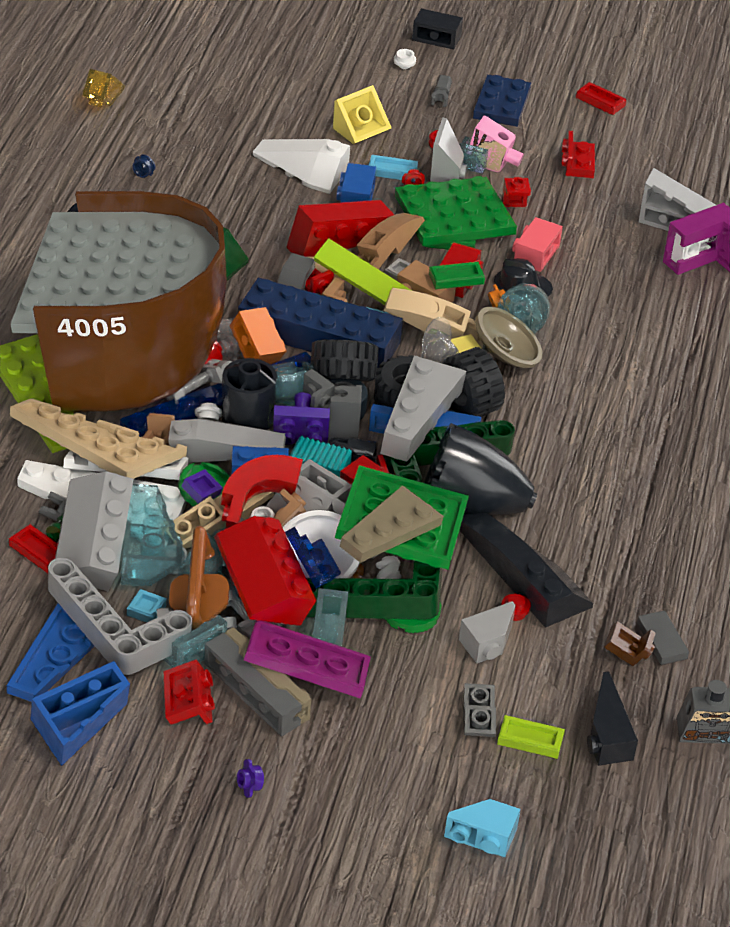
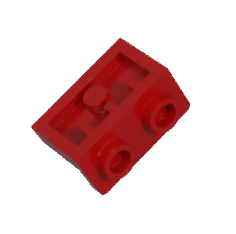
(578, 157)
(188, 693)

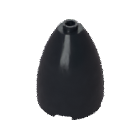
(482, 472)

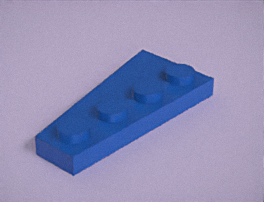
(50, 656)

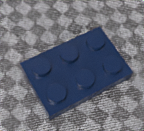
(502, 100)

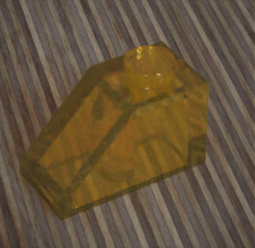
(102, 88)

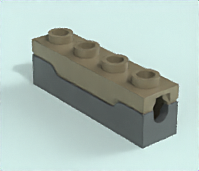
(263, 689)

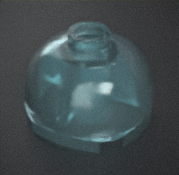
(528, 304)
(290, 381)

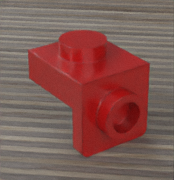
(515, 192)
(319, 281)

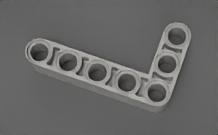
(105, 628)

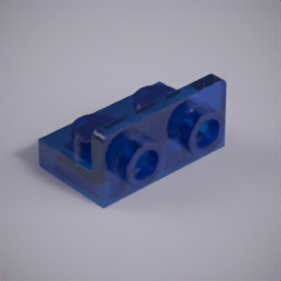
(314, 558)

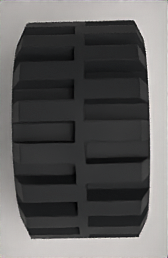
(345, 359)
(390, 379)
(483, 383)

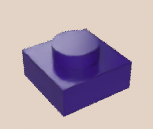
(202, 486)

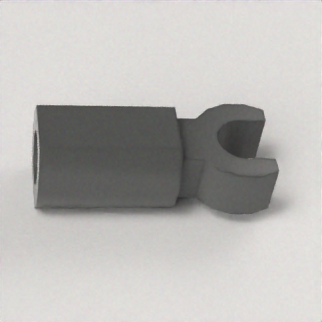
(441, 90)

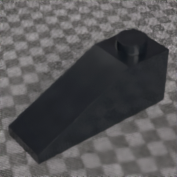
(611, 734)

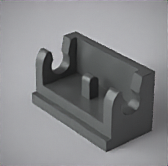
(345, 412)

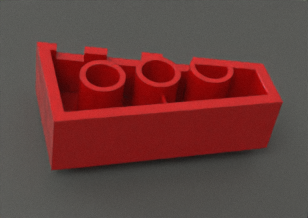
(341, 222)

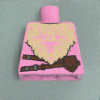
(498, 142)

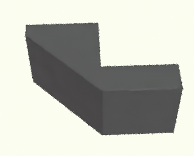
(296, 271)

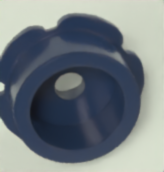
(143, 166)

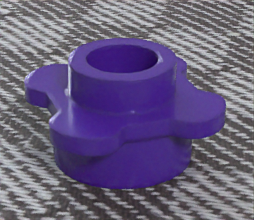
(250, 778)

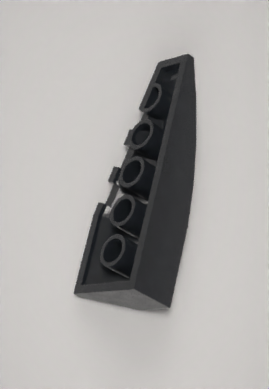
(525, 569)

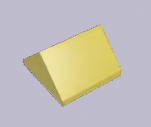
(360, 115)

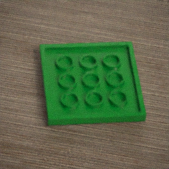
(456, 210)
(433, 547)

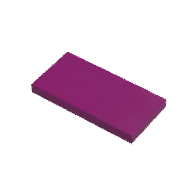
(307, 658)

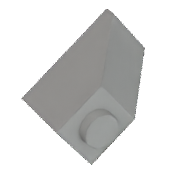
(487, 632)

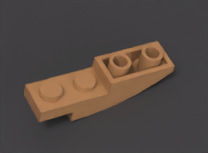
(388, 238)

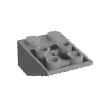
(316, 488)

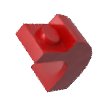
(257, 476)

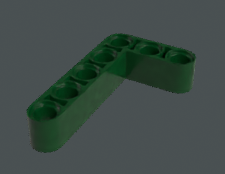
(498, 433)
(389, 597)

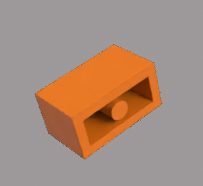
(257, 335)

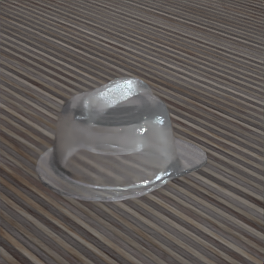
(437, 341)

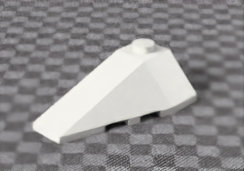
(311, 160)

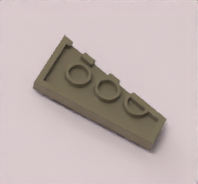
(390, 524)

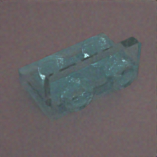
(192, 645)

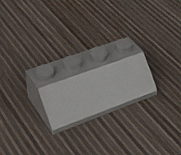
(95, 525)

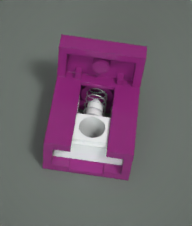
(699, 240)

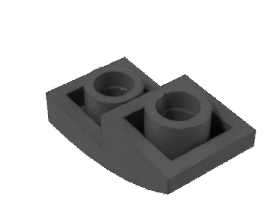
(479, 710)

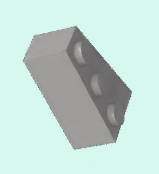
(668, 200)

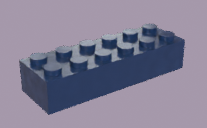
(309, 317)

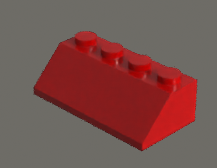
(266, 571)

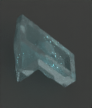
(330, 616)

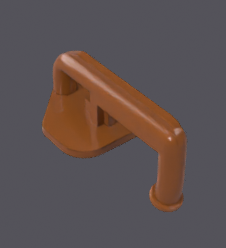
(199, 593)

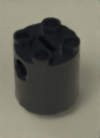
(249, 393)

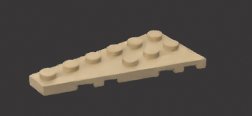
(104, 443)

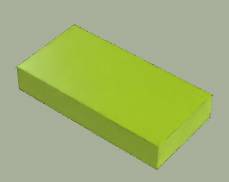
(531, 736)

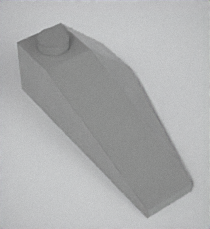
(215, 440)

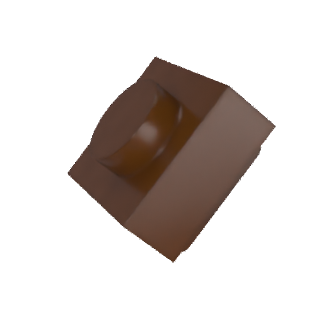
(628, 644)

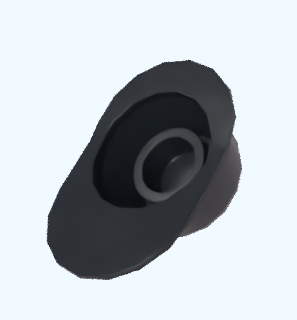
(520, 271)

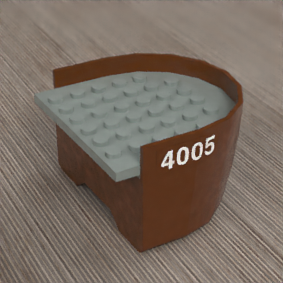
(125, 298)

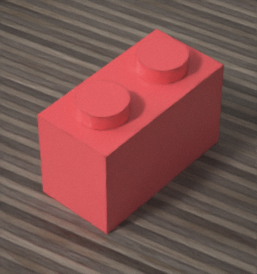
(538, 242)

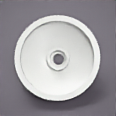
(323, 525)

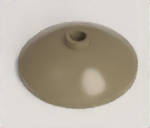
(508, 338)

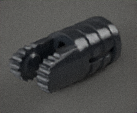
(357, 446)

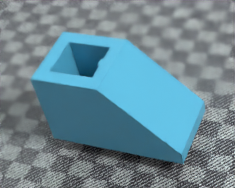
(484, 826)

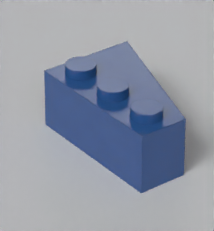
(79, 709)

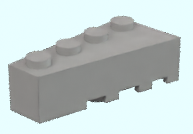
(421, 402)

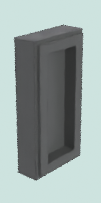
(667, 641)

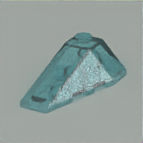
(150, 539)

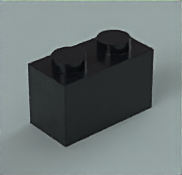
(437, 29)

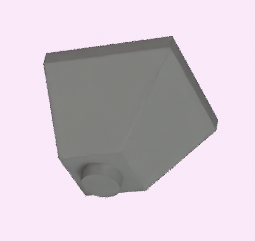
(447, 155)

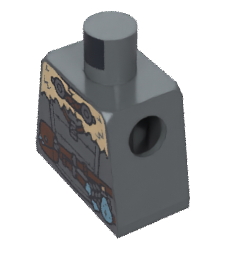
(705, 715)

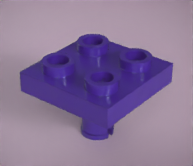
(302, 420)

